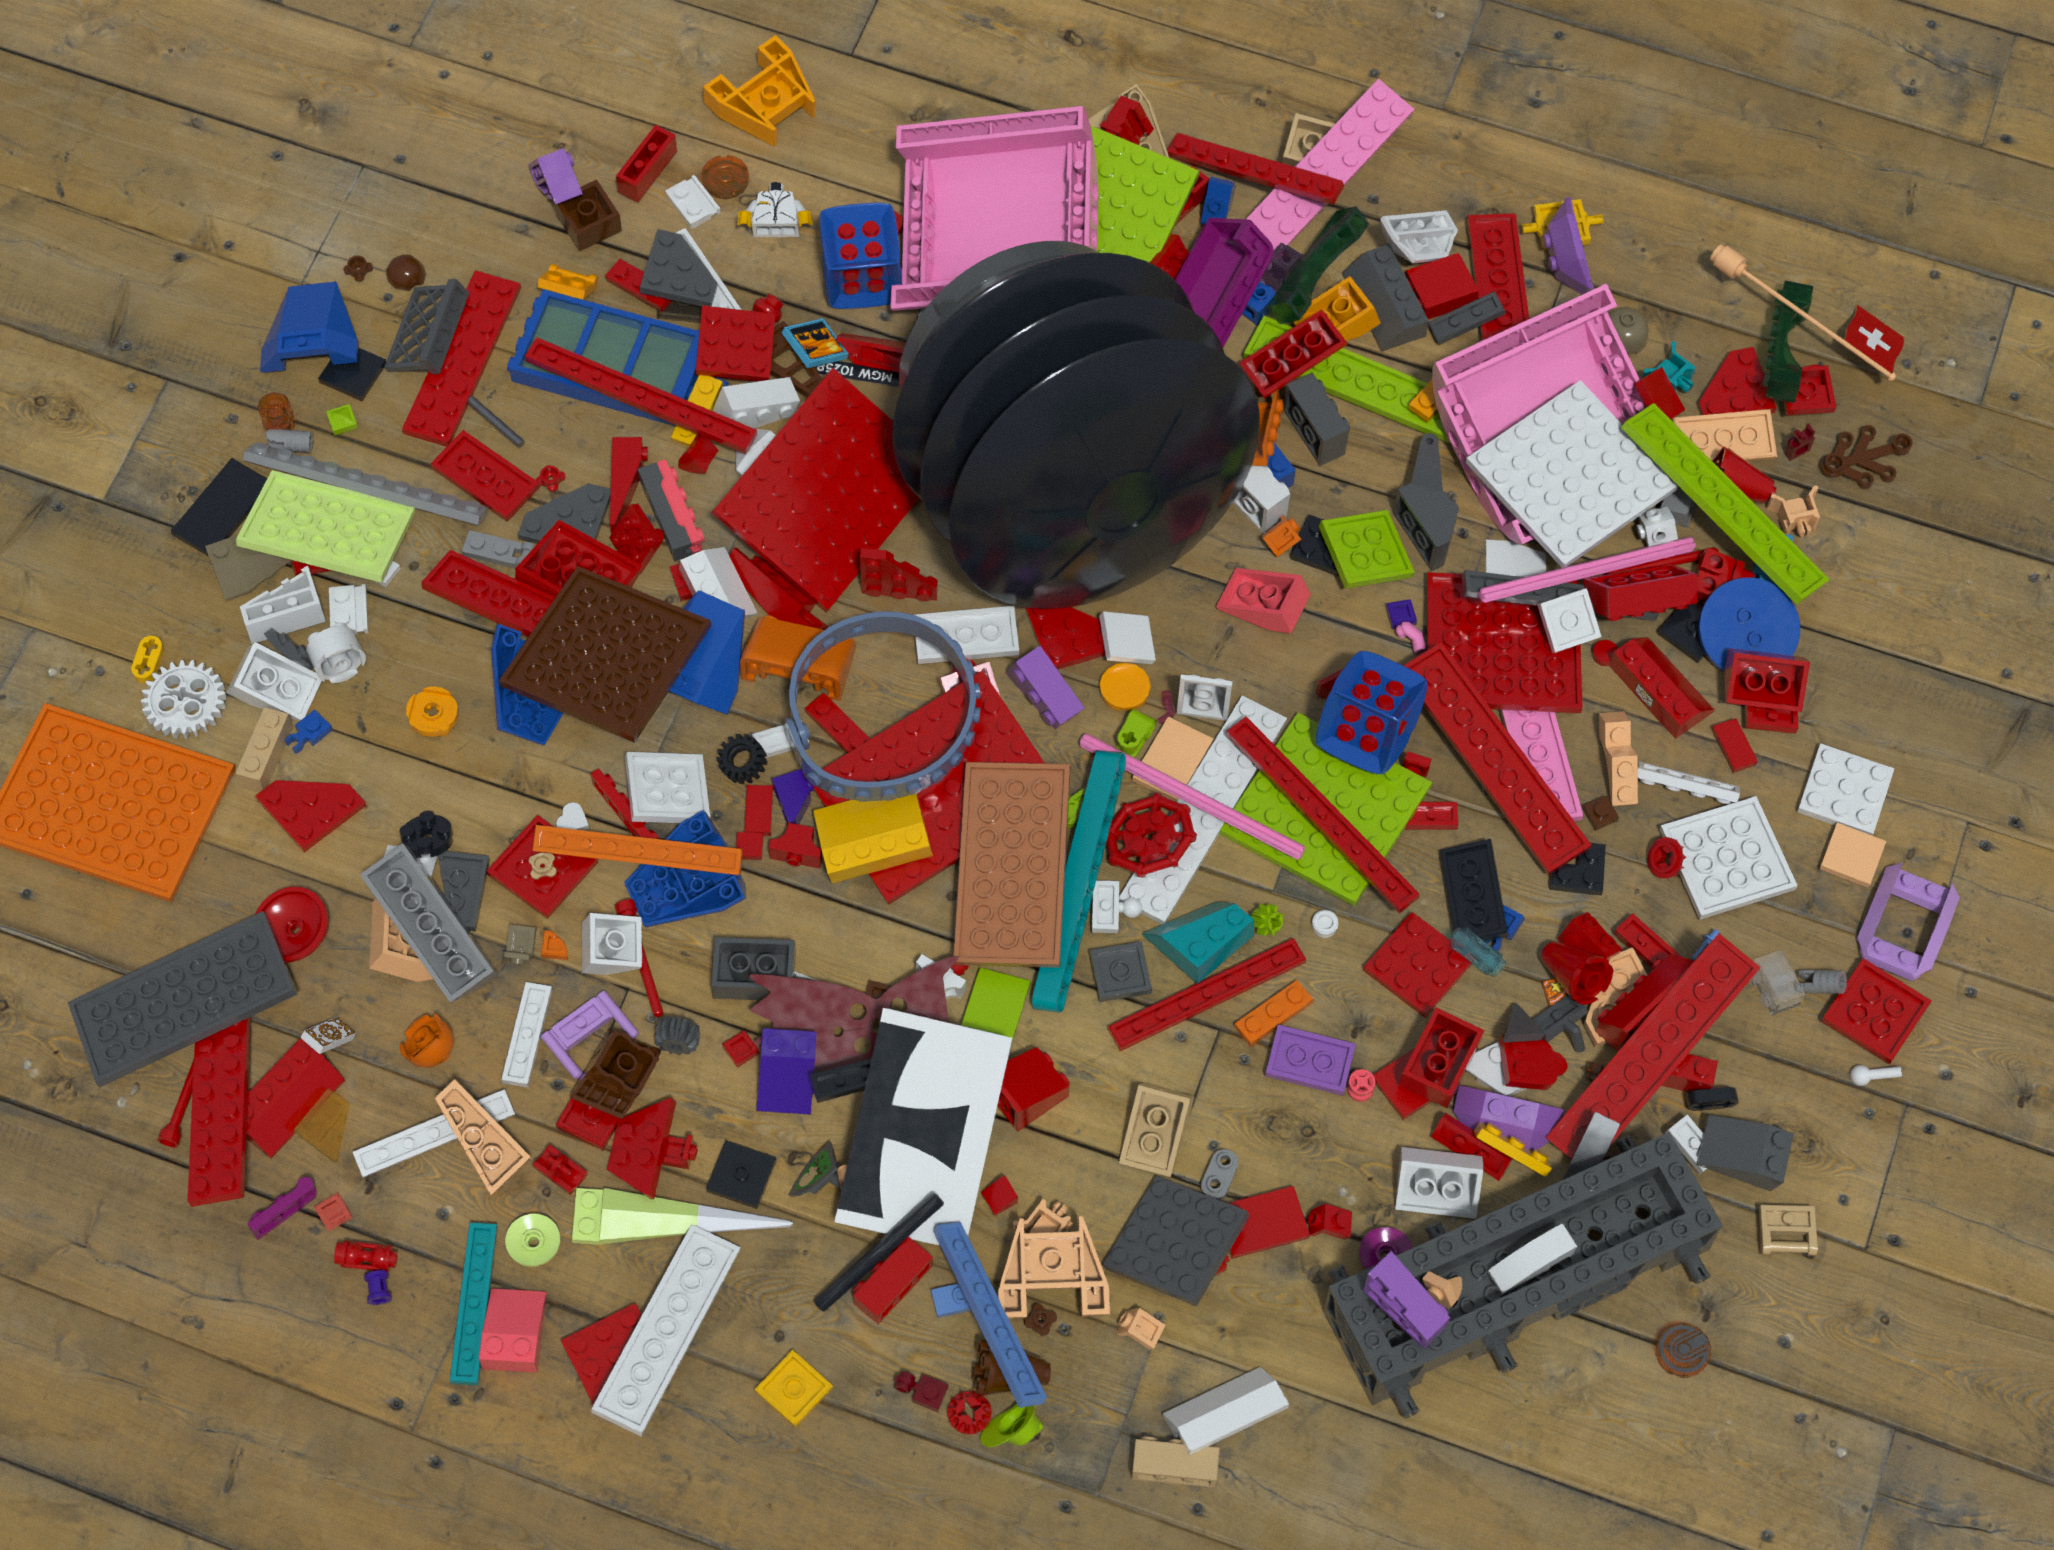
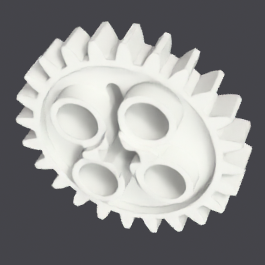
(183, 699)

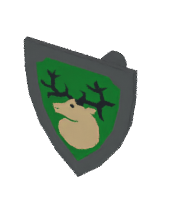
(817, 1173)

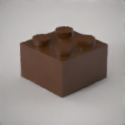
(589, 216)

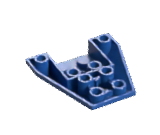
(309, 324)
(714, 668)
(515, 712)
(678, 893)

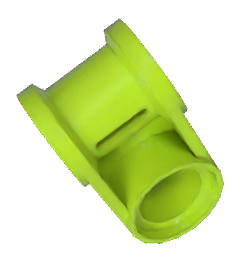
(1135, 732)

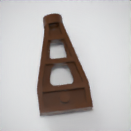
(780, 345)

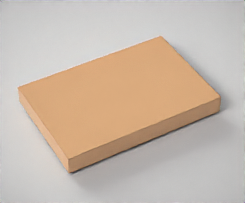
(1177, 753)

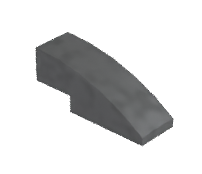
(1593, 1144)

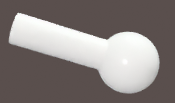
(1861, 1075)

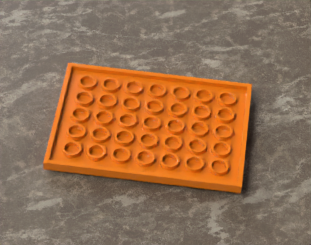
(109, 801)

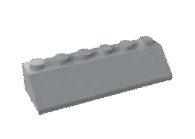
(429, 923)

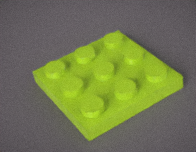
(1366, 549)

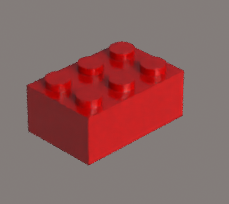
(1441, 1057)

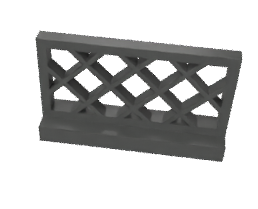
(439, 331)

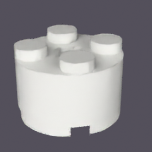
(335, 653)

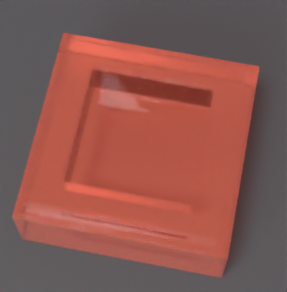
(333, 1212)

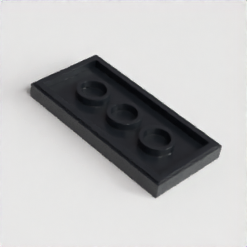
(220, 506)
(1474, 889)

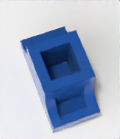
(1218, 199)

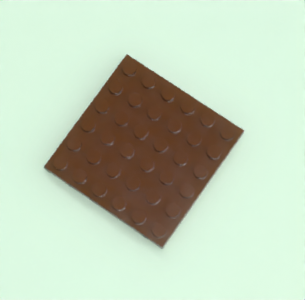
(605, 653)

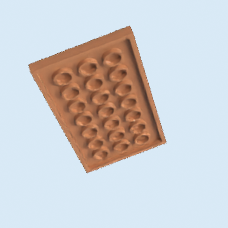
(1012, 864)

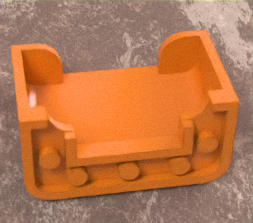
(778, 645)

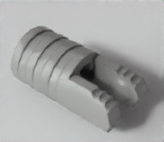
(291, 440)
(1823, 981)

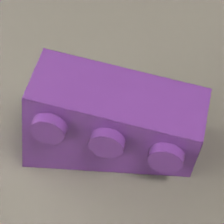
(555, 176)
(1045, 688)
(1405, 1300)

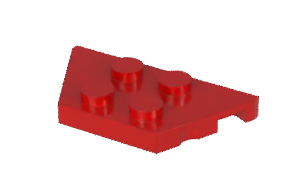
(641, 1146)

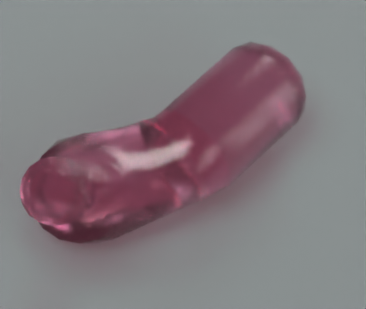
(1168, 704)

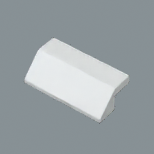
(1226, 1410)

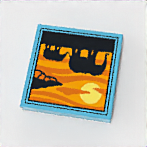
(815, 343)

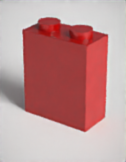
(1442, 285)

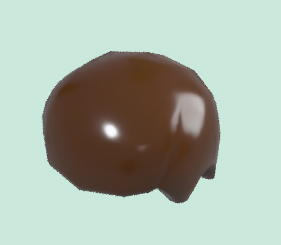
(405, 272)

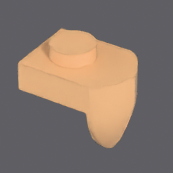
(1442, 1290)

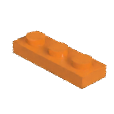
(1273, 1013)

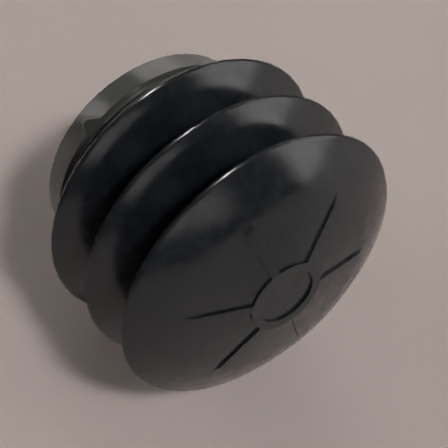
(1070, 423)

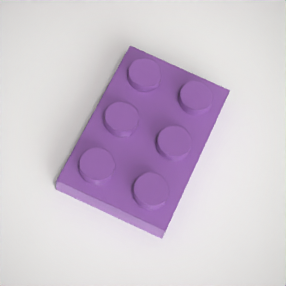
(1310, 1060)

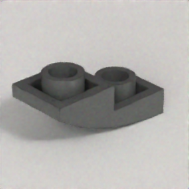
(289, 648)

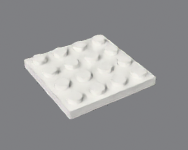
(1730, 858)

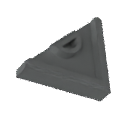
(1521, 1027)

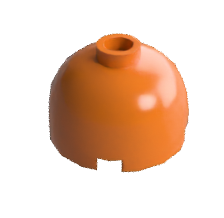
(428, 1042)

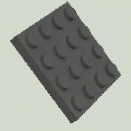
(1176, 1240)

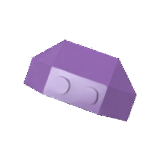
(1566, 250)
(1514, 1116)

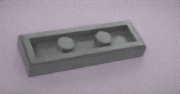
(1466, 318)

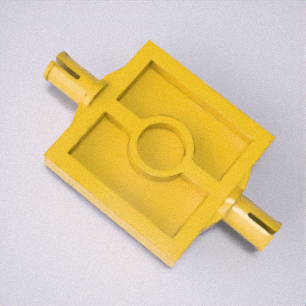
(1545, 212)

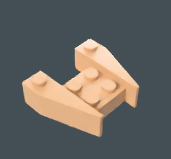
(1053, 1263)

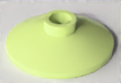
(531, 1228)

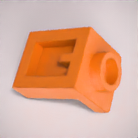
(1282, 535)

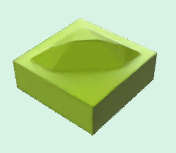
(342, 419)

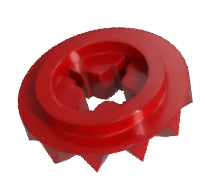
(1657, 855)
(964, 1423)

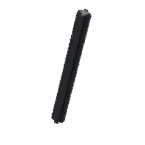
(878, 1252)

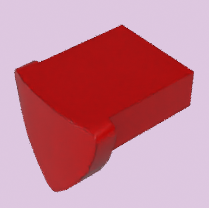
(698, 455)

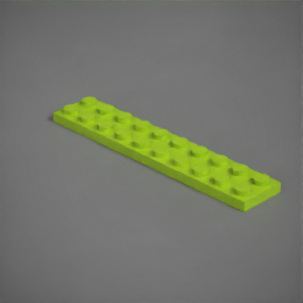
(1360, 381)
(1725, 503)

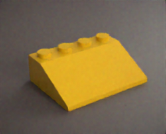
(871, 836)

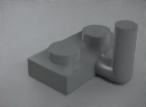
(1563, 1017)

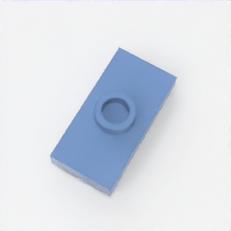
(949, 1300)

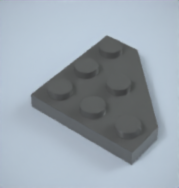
(677, 272)
(580, 508)

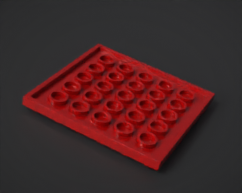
(1503, 649)

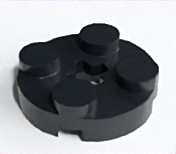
(427, 823)

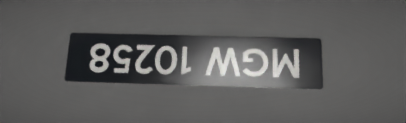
(861, 373)

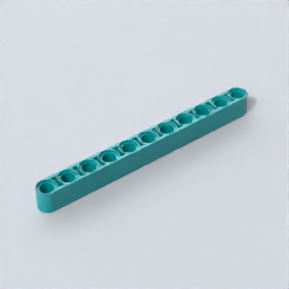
(1081, 875)

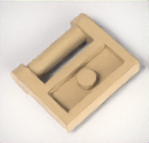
(1787, 1221)

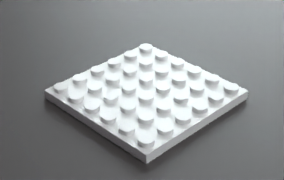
(1571, 474)

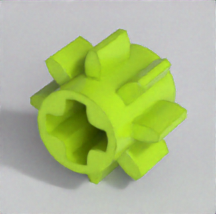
(1267, 919)

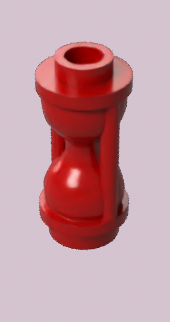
(351, 1254)

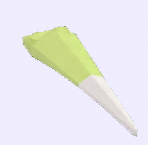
(624, 1216)

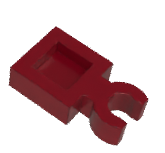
(1800, 443)

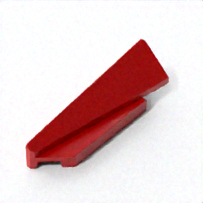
(774, 591)

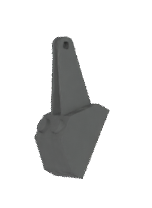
(1425, 508)

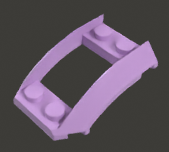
(1916, 891)

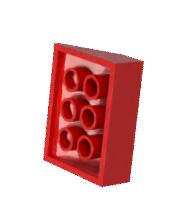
(564, 549)

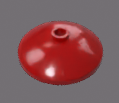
(295, 909)

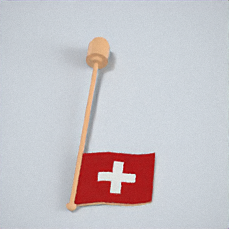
(1864, 336)

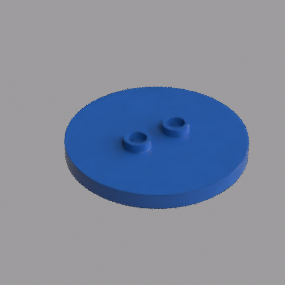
(1748, 617)

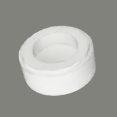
(1325, 924)

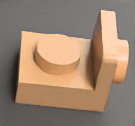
(1140, 1327)

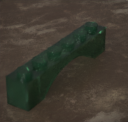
(1296, 292)
(1784, 372)

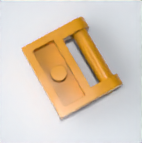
(568, 282)

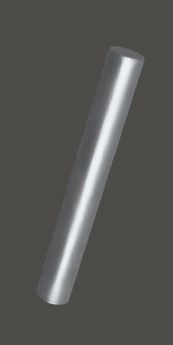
(496, 422)

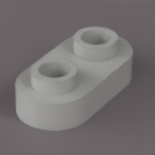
(1220, 1174)

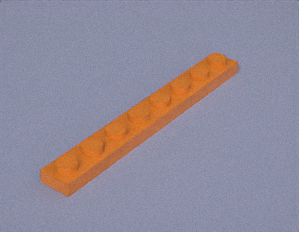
(638, 850)

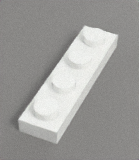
(1678, 780)
(527, 1035)

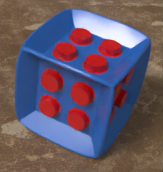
(859, 254)
(1371, 712)

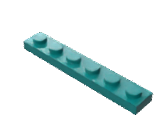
(473, 1303)

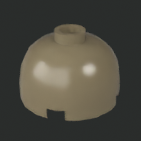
(1631, 328)

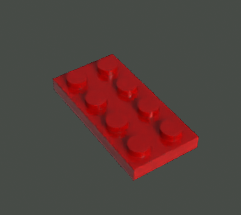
(485, 475)

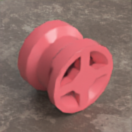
(1364, 1080)

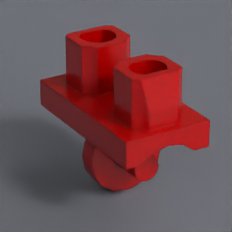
(560, 1169)

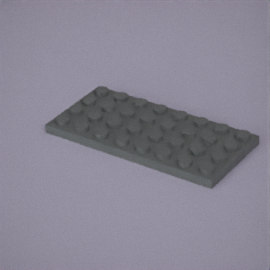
(181, 999)

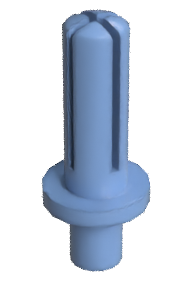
(1707, 940)

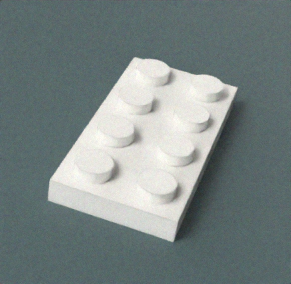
(978, 631)

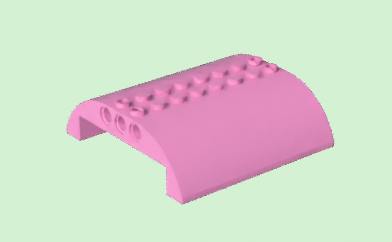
(991, 188)
(1522, 369)

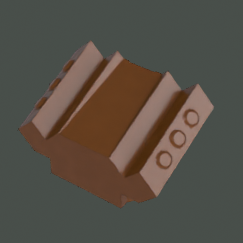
(616, 1073)

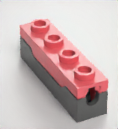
(670, 509)

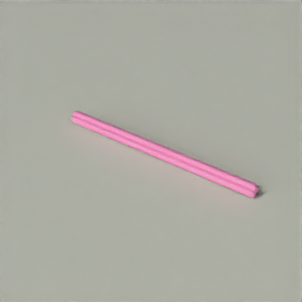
(1586, 569)
(1200, 800)

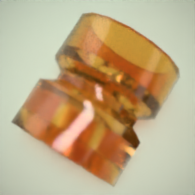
(276, 412)

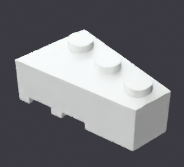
(758, 402)

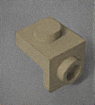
(520, 943)

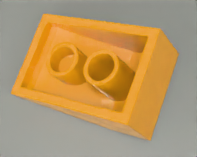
(1346, 309)

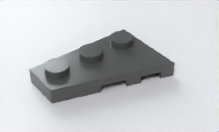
(464, 884)

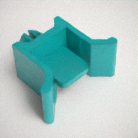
(1677, 370)

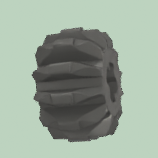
(677, 1035)

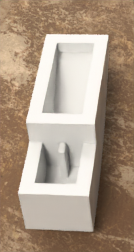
(1533, 1259)

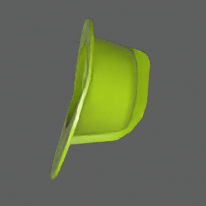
(1012, 1426)

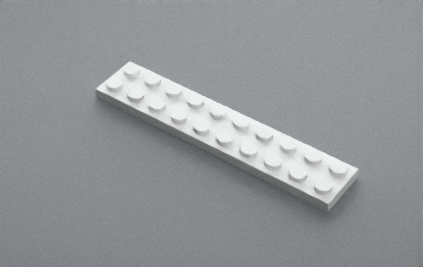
(1222, 776)

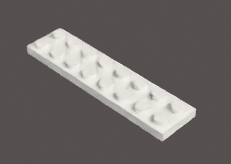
(665, 1330)

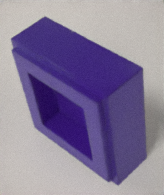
(1400, 612)

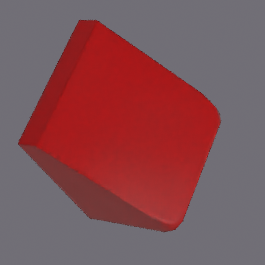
(1000, 1195)

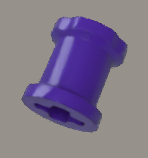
(377, 1287)

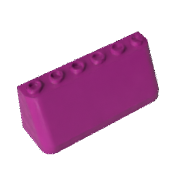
(1224, 271)

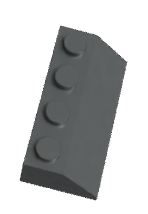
(1393, 298)

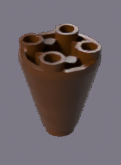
(990, 1377)

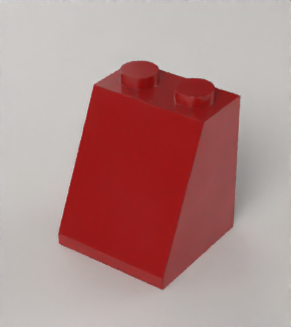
(1031, 1088)

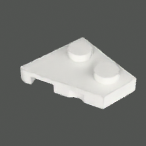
(1488, 1070)

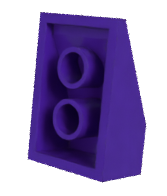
(786, 1071)

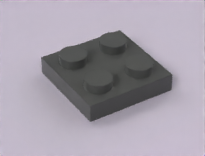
(1120, 971)

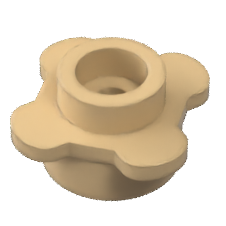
(539, 859)

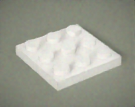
(666, 786)
(1845, 789)

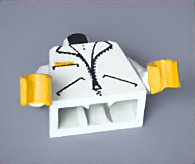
(775, 213)

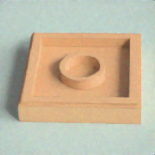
(1852, 855)

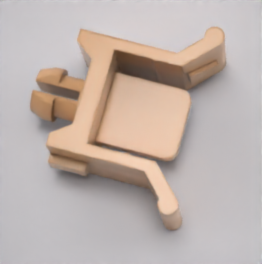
(1796, 513)
(1047, 1219)

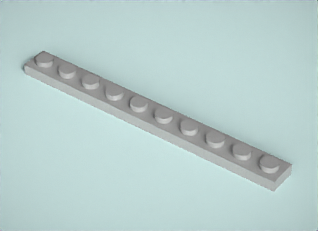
(364, 483)

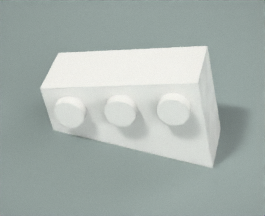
(284, 609)

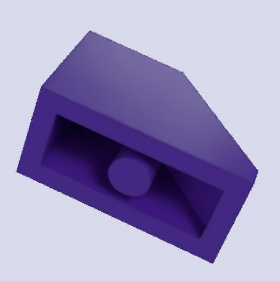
(793, 795)

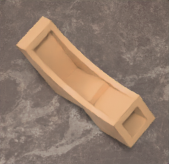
(1620, 757)

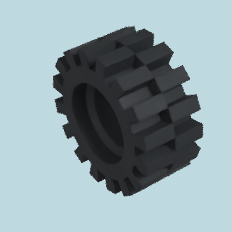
(732, 749)

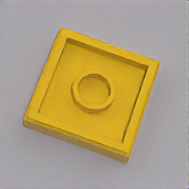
(794, 1388)

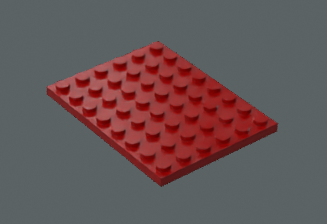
(821, 491)
(916, 745)

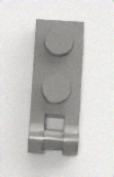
(495, 549)

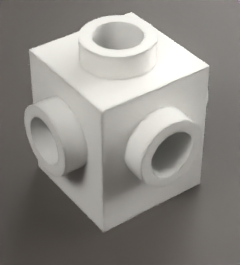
(1657, 526)

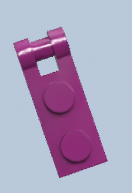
(283, 1208)

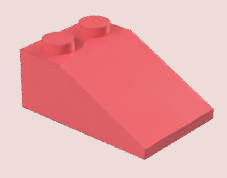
(1265, 598)
(513, 1330)

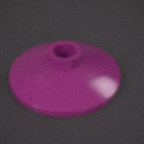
(1382, 1241)

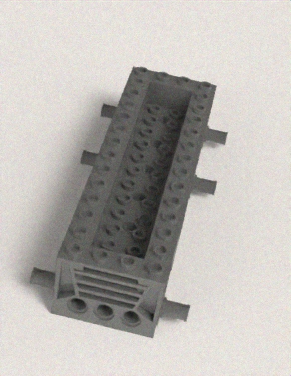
(1484, 1320)

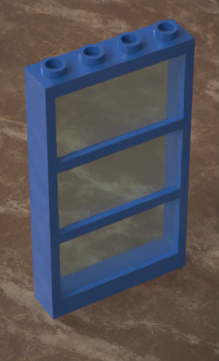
(618, 339)

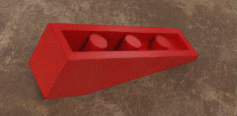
(627, 457)

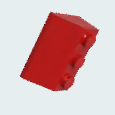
(1765, 679)

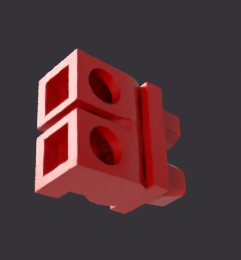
(1127, 121)
(1717, 569)

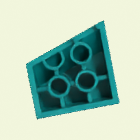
(1203, 937)

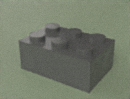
(1316, 419)
(741, 957)

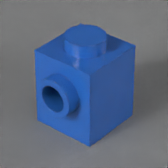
(1257, 305)

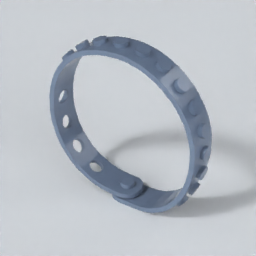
(895, 788)

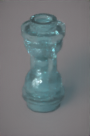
(1486, 959)

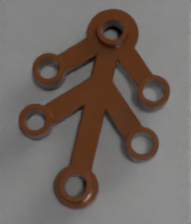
(1864, 458)

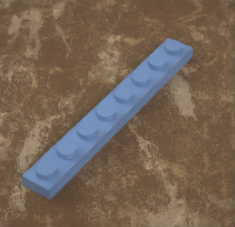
(990, 1315)

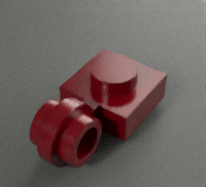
(928, 1392)

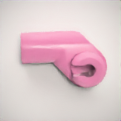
(1416, 636)

